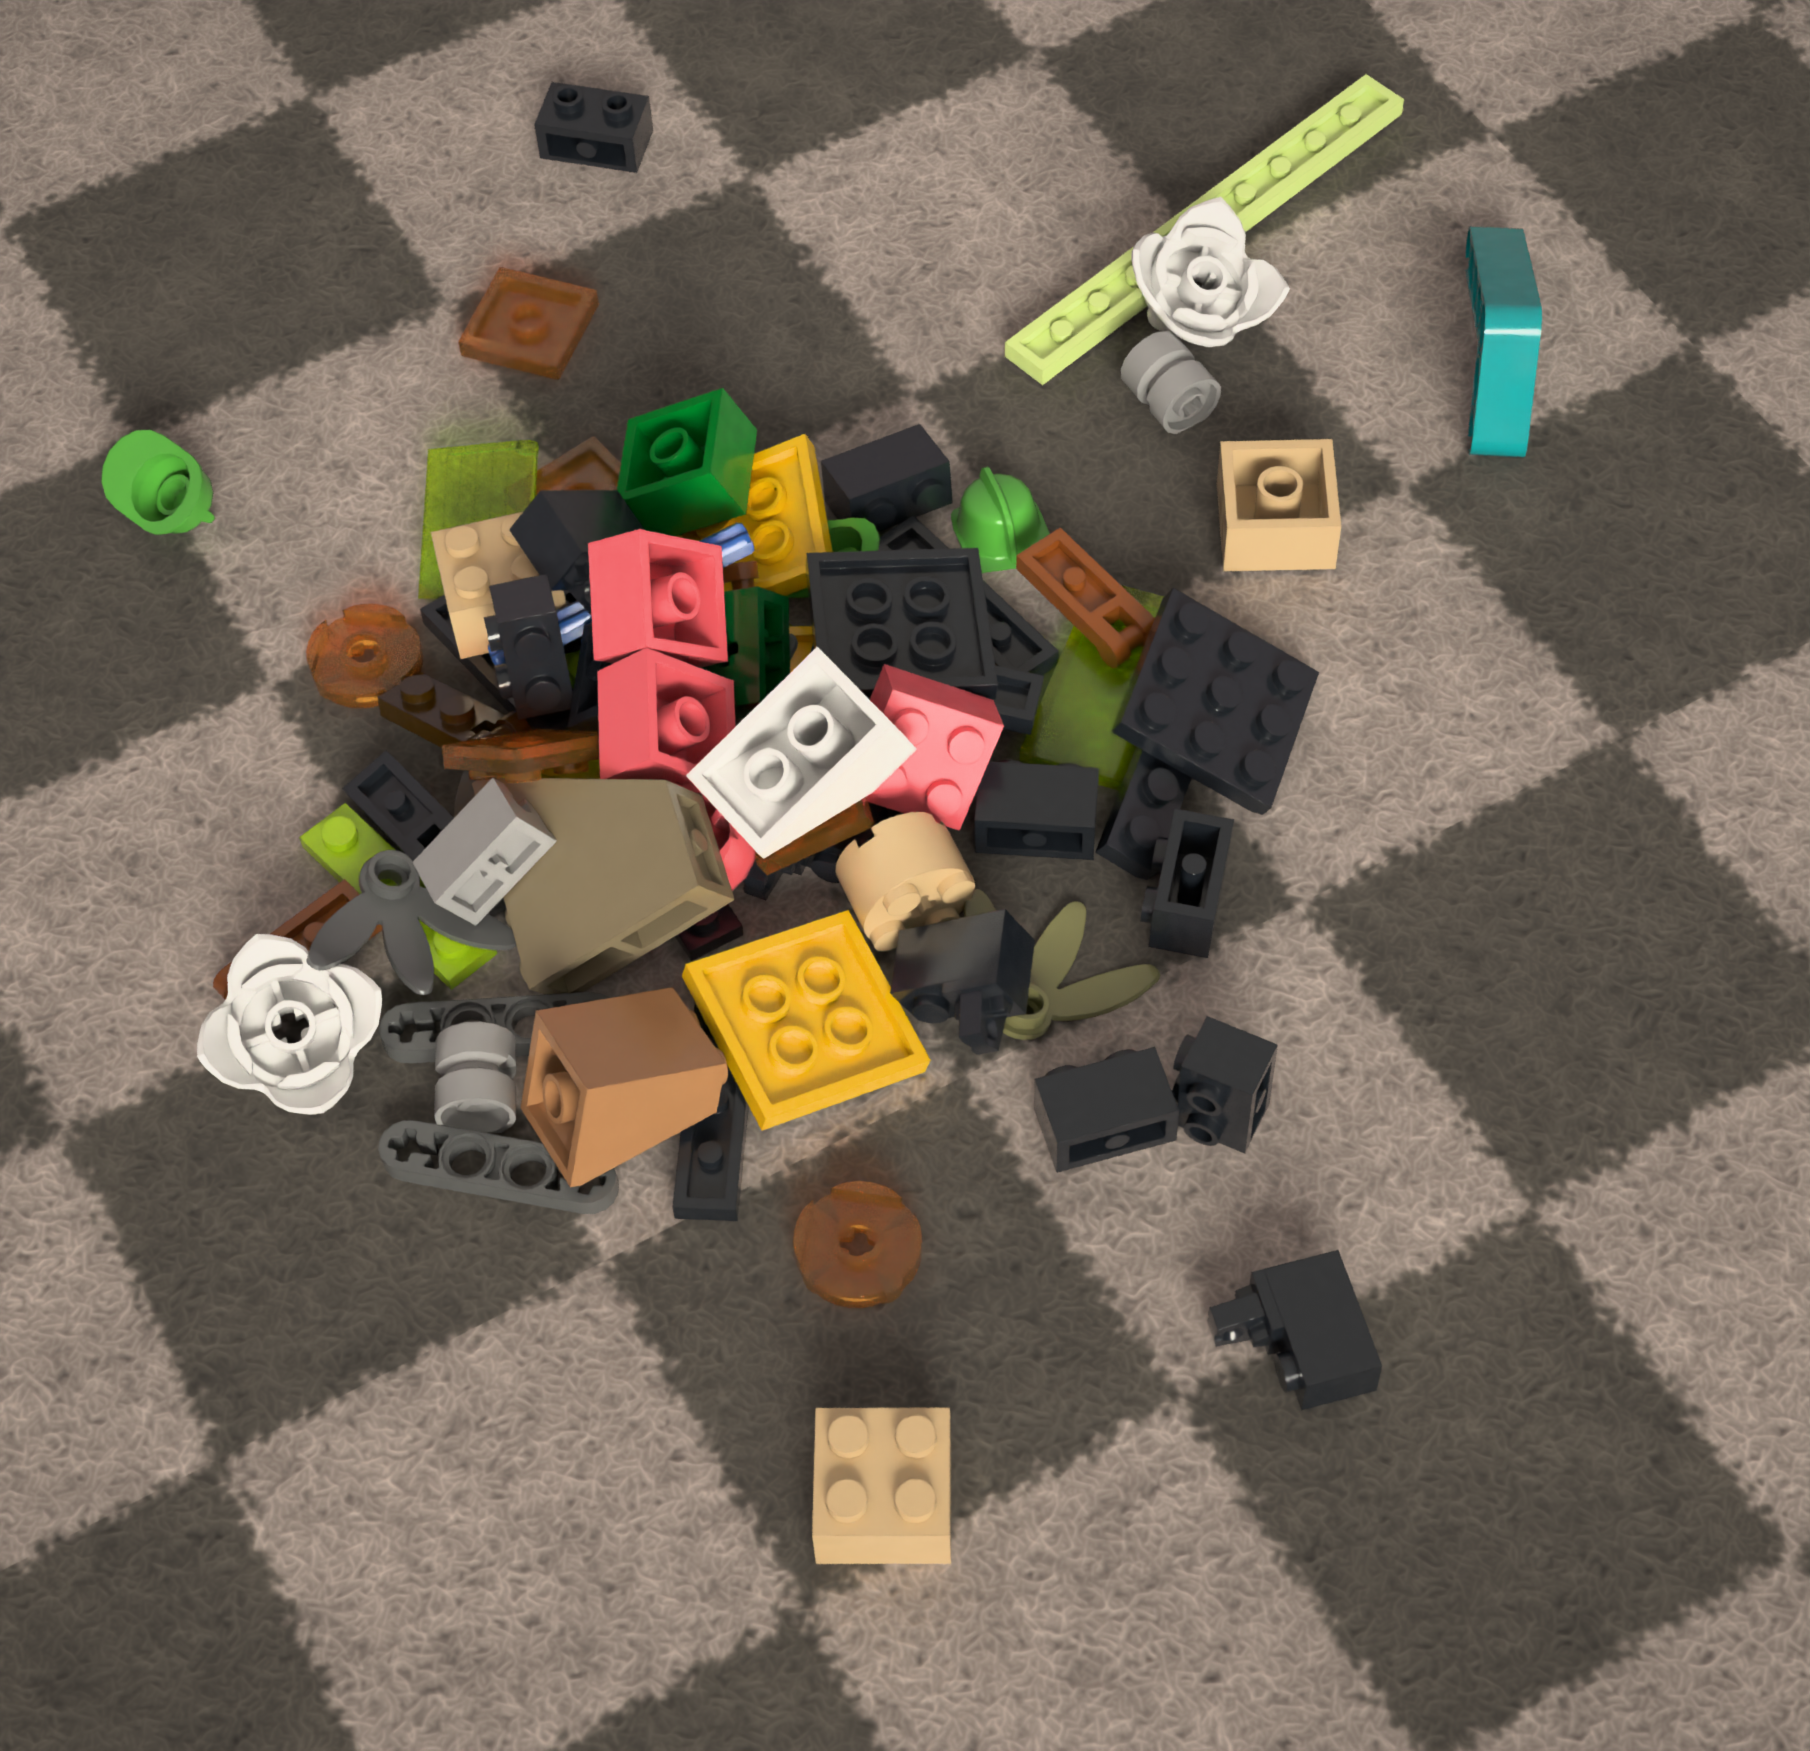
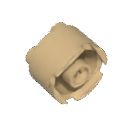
(904, 877)

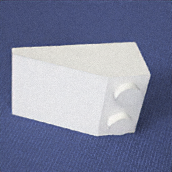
(800, 757)

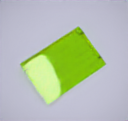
(470, 487)

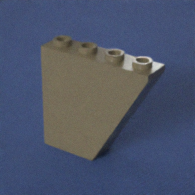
(621, 879)

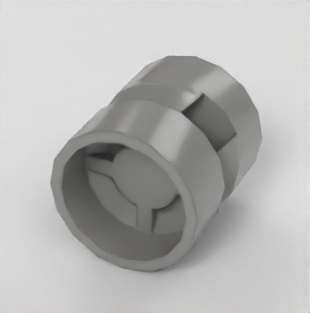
(1170, 381)
(476, 1077)

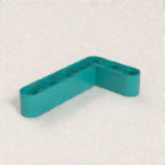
(1508, 335)

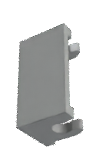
(483, 852)

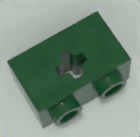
(755, 645)

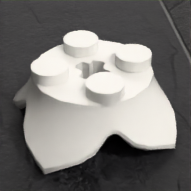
(1210, 249)
(272, 980)

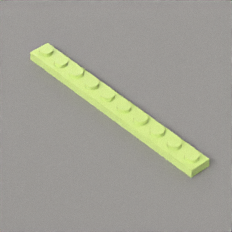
(1250, 191)

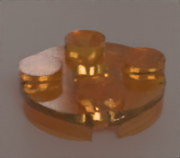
(363, 627)
(862, 1279)

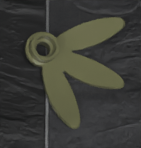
(1050, 965)

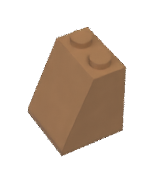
(617, 1079)

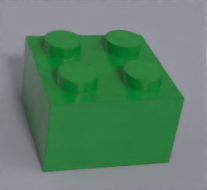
(688, 464)

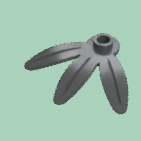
(399, 914)

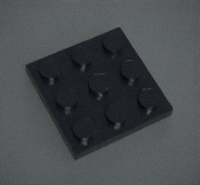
(906, 612)
(1215, 702)

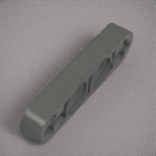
(498, 1010)
(495, 1177)

